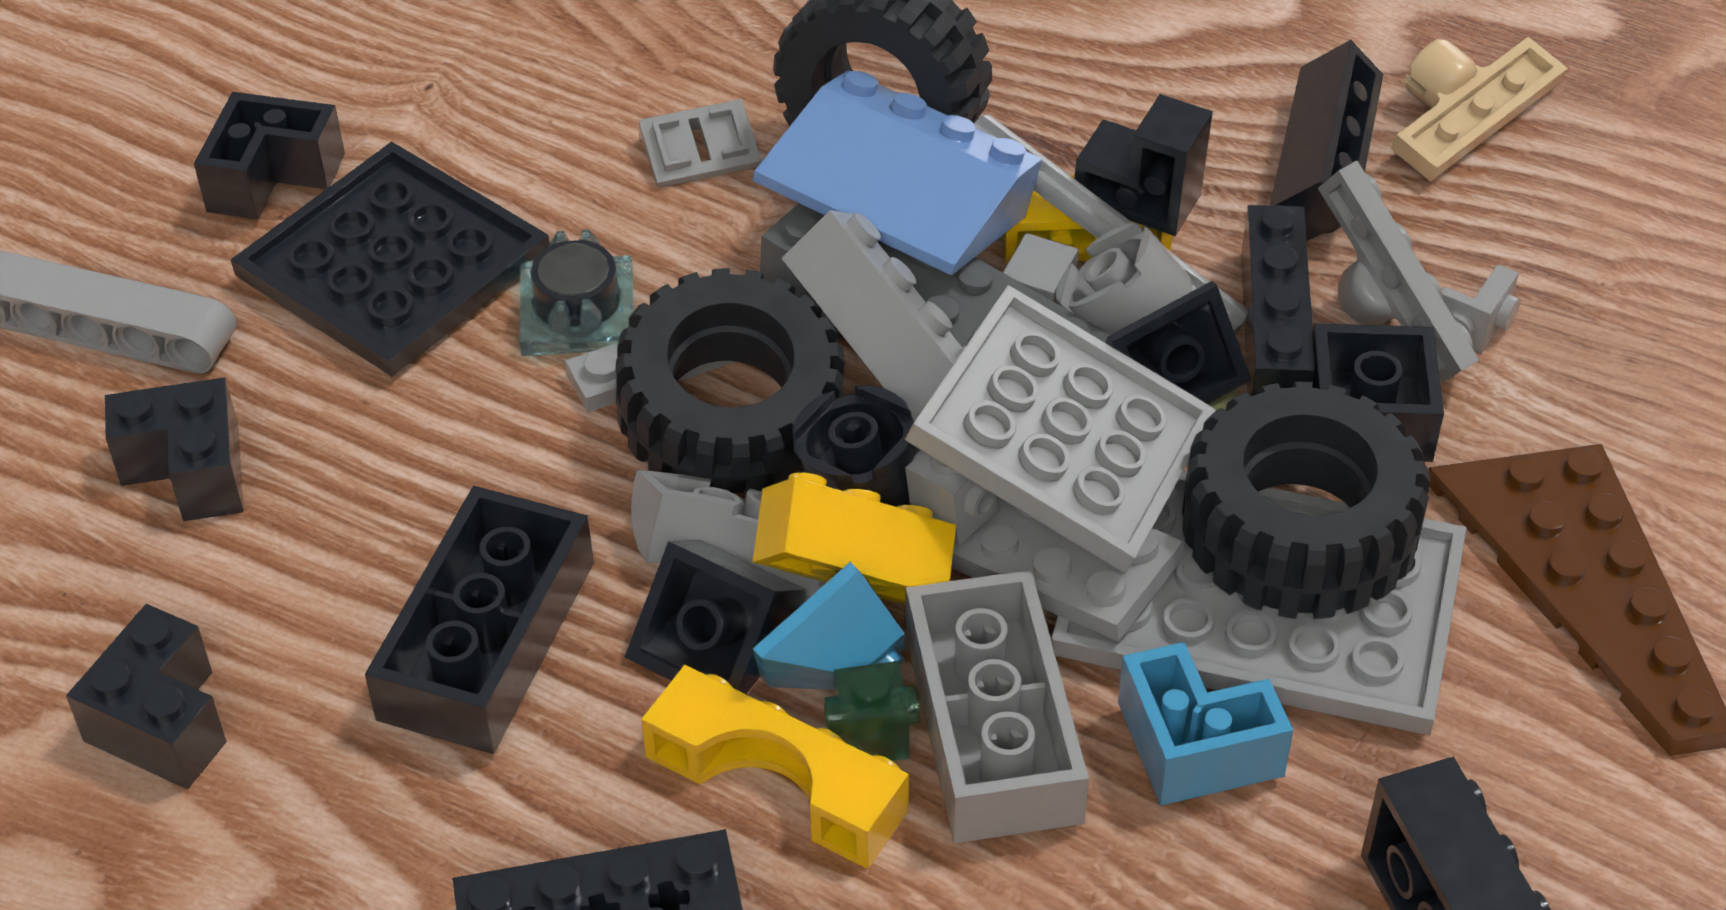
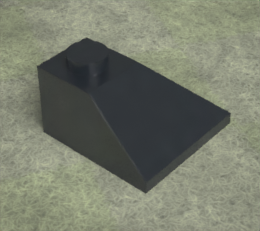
(1188, 344)

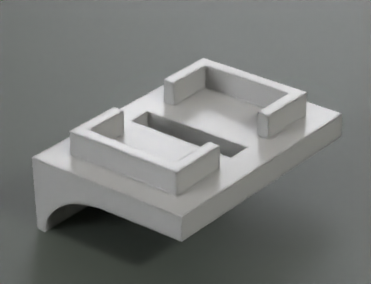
(674, 150)

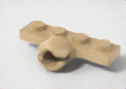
(1469, 100)

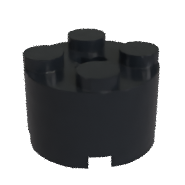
(857, 442)

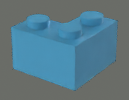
(1195, 738)

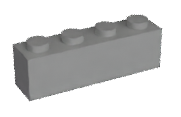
(875, 306)

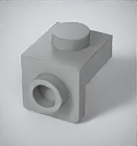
(1489, 310)

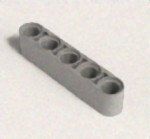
(112, 314)

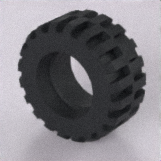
(925, 35)
(713, 322)
(1294, 557)

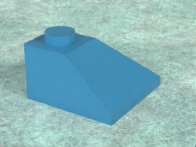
(830, 631)

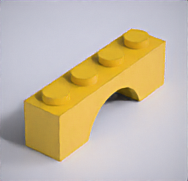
(710, 728)

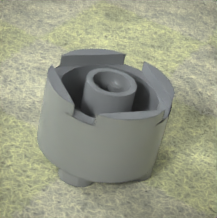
(1123, 279)

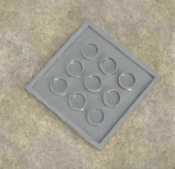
(1062, 427)

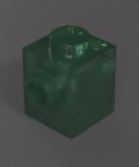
(873, 709)

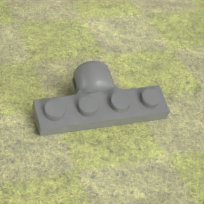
(1387, 274)

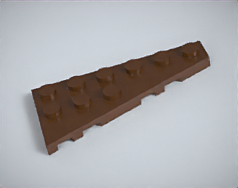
(1589, 568)

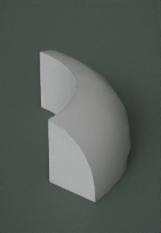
(687, 508)

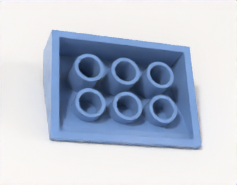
(912, 171)

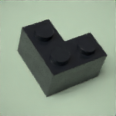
(264, 144)
(1150, 171)
(180, 436)
(147, 700)

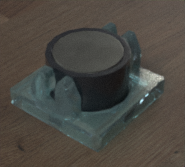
(574, 297)

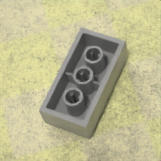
(995, 707)

